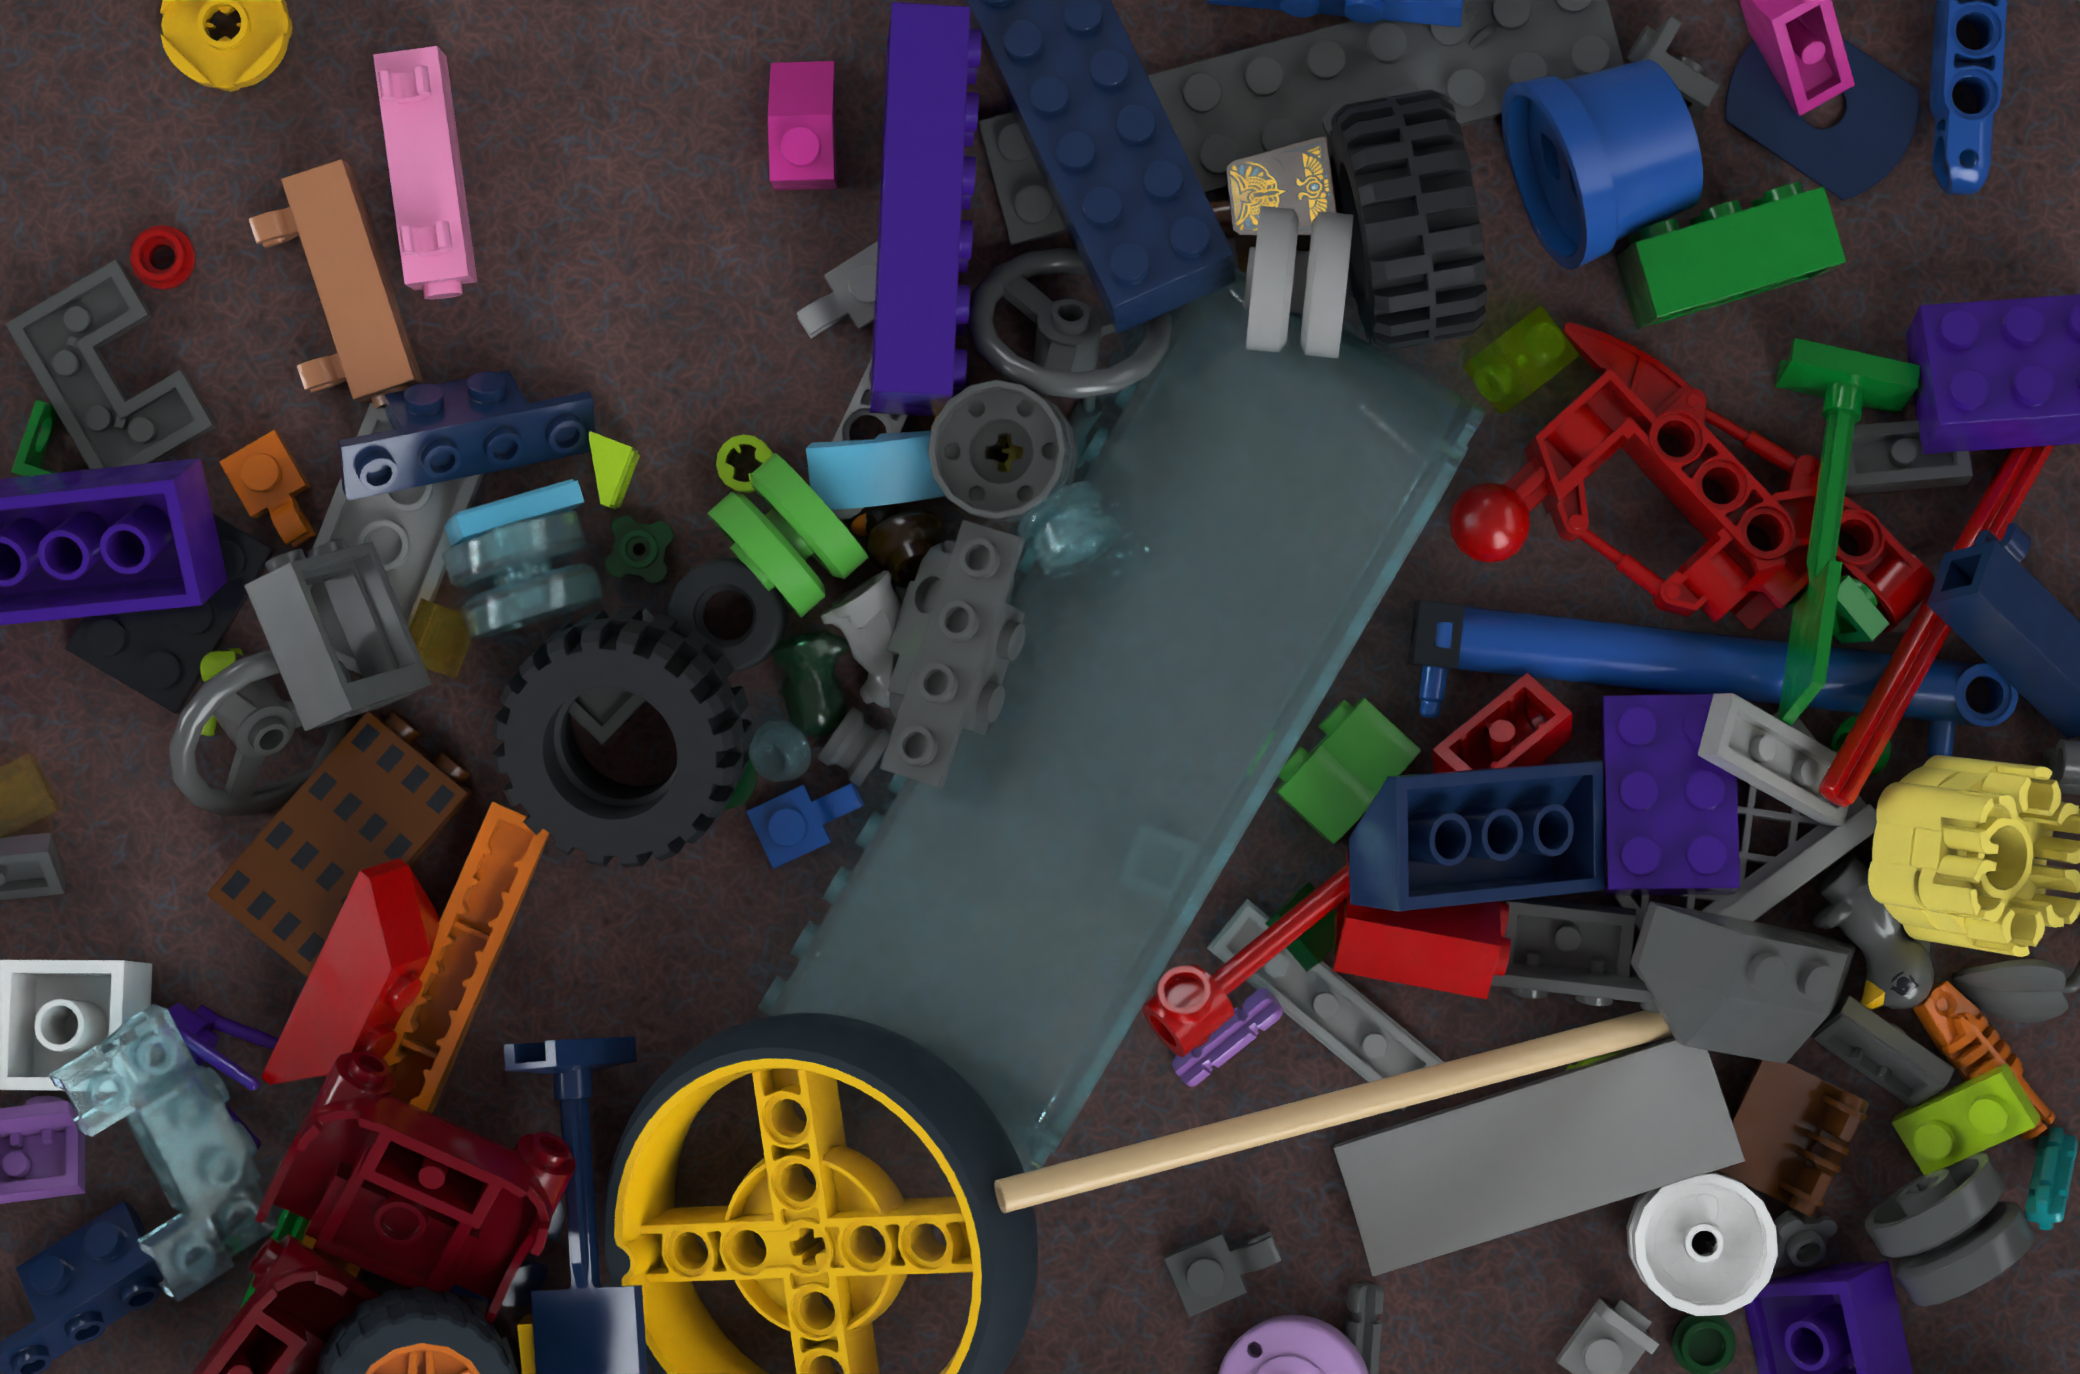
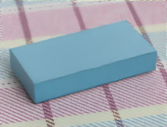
(536, 503)

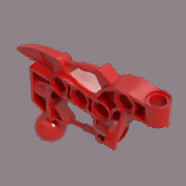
(1628, 411)

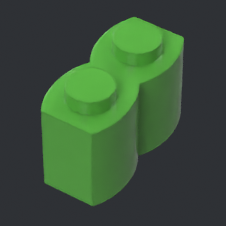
(1345, 769)

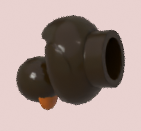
(898, 539)

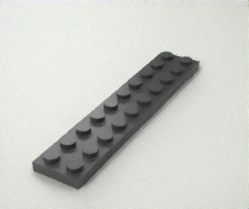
(1296, 85)

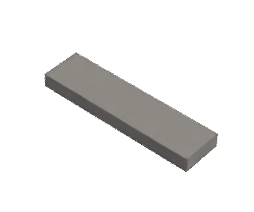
(1327, 1005)

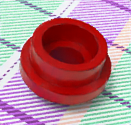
(143, 252)

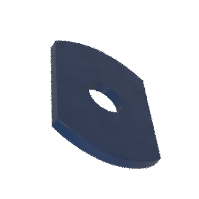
(1842, 158)

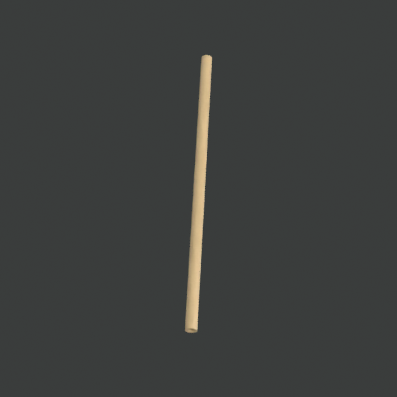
(1326, 1110)

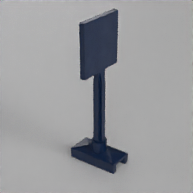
(588, 1324)

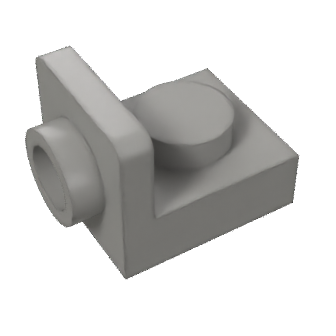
(1608, 1340)

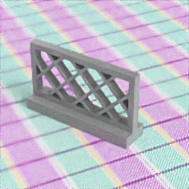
(1788, 869)

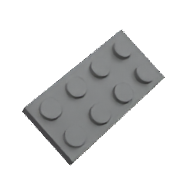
(406, 535)

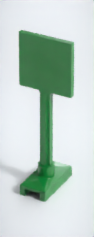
(1847, 384)

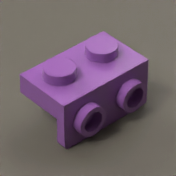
(40, 1151)

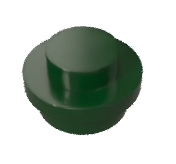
(1703, 1344)

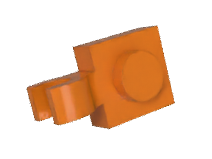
(268, 481)

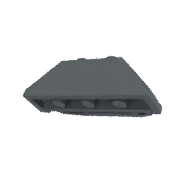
(1738, 980)

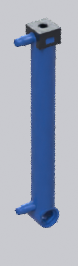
(1678, 663)

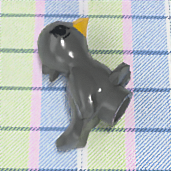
(1896, 964)

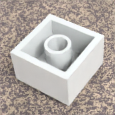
(61, 1011)

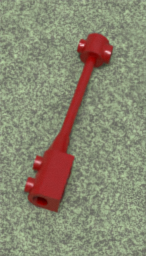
(1500, 735)

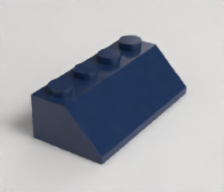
(1480, 837)

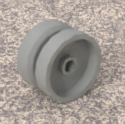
(1298, 281)

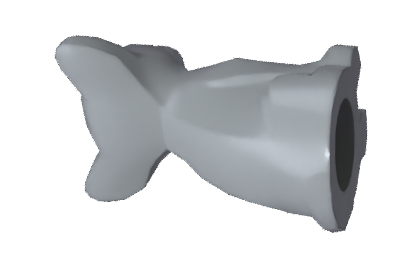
(867, 621)

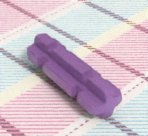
(1258, 1011)

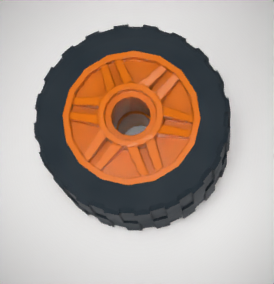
(414, 1335)

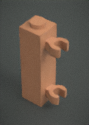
(350, 281)

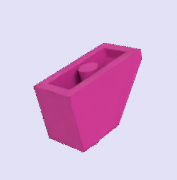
(1800, 48)
(802, 126)

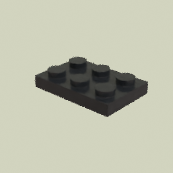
(164, 648)

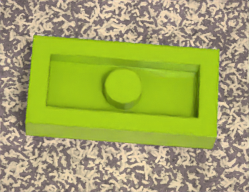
(1966, 1119)

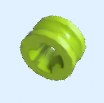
(728, 472)

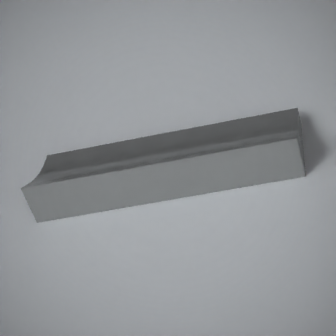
(1537, 1153)

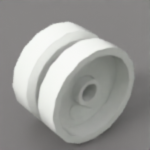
(1736, 1261)

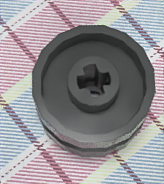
(1950, 1230)

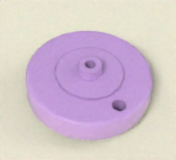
(1293, 1347)

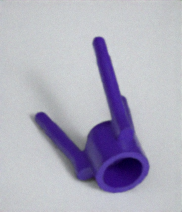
(201, 1042)

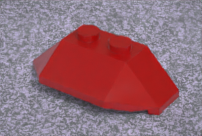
(361, 975)

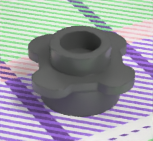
(1802, 1238)

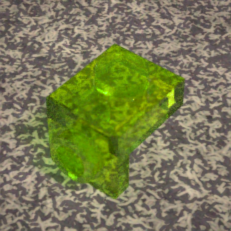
(1520, 360)

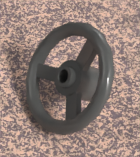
(1065, 331)
(258, 727)

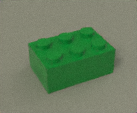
(1729, 254)

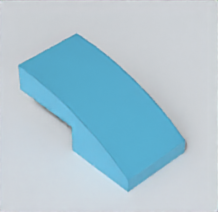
(873, 471)

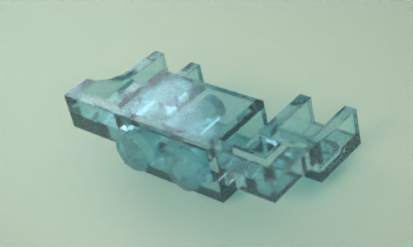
(186, 1138)

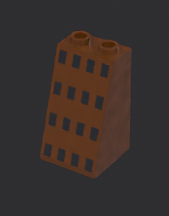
(360, 808)

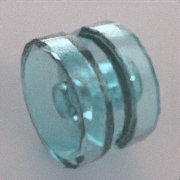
(521, 566)

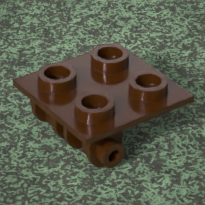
(1793, 1134)

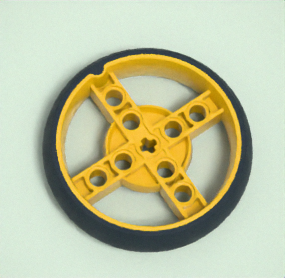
(801, 1061)

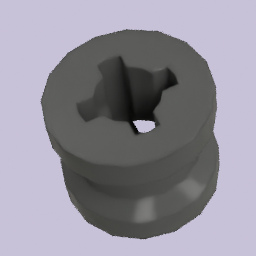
(855, 746)

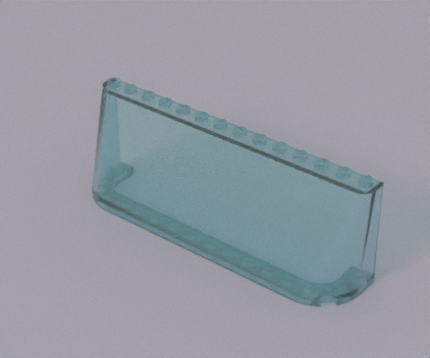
(1141, 716)

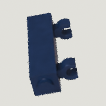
(2013, 623)

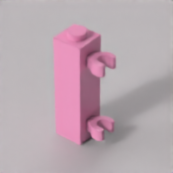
(425, 171)

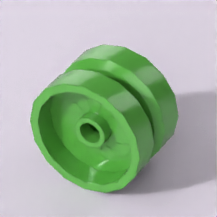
(791, 532)

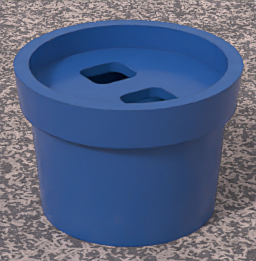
(1600, 156)

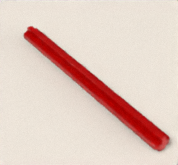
(1924, 637)

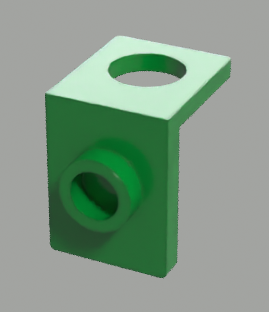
(32, 452)

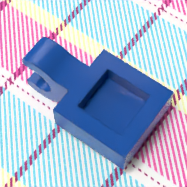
(796, 822)

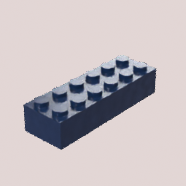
(1106, 154)

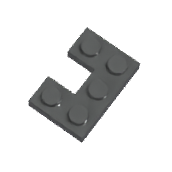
(63, 351)

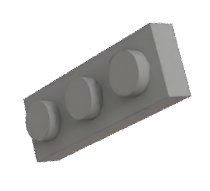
(1769, 756)

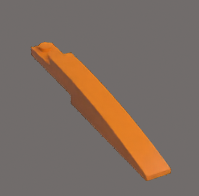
(460, 963)

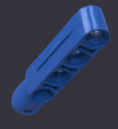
(1957, 133)

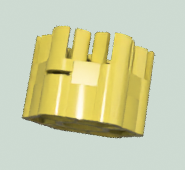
(1968, 854)

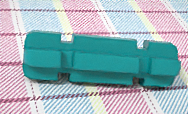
(2051, 1178)

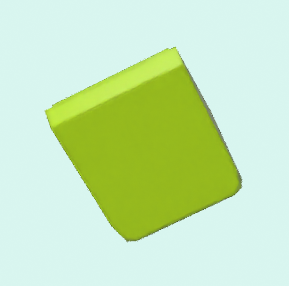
(613, 468)

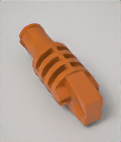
(1972, 1044)

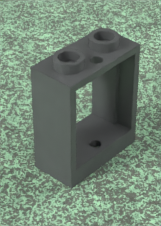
(368, 618)

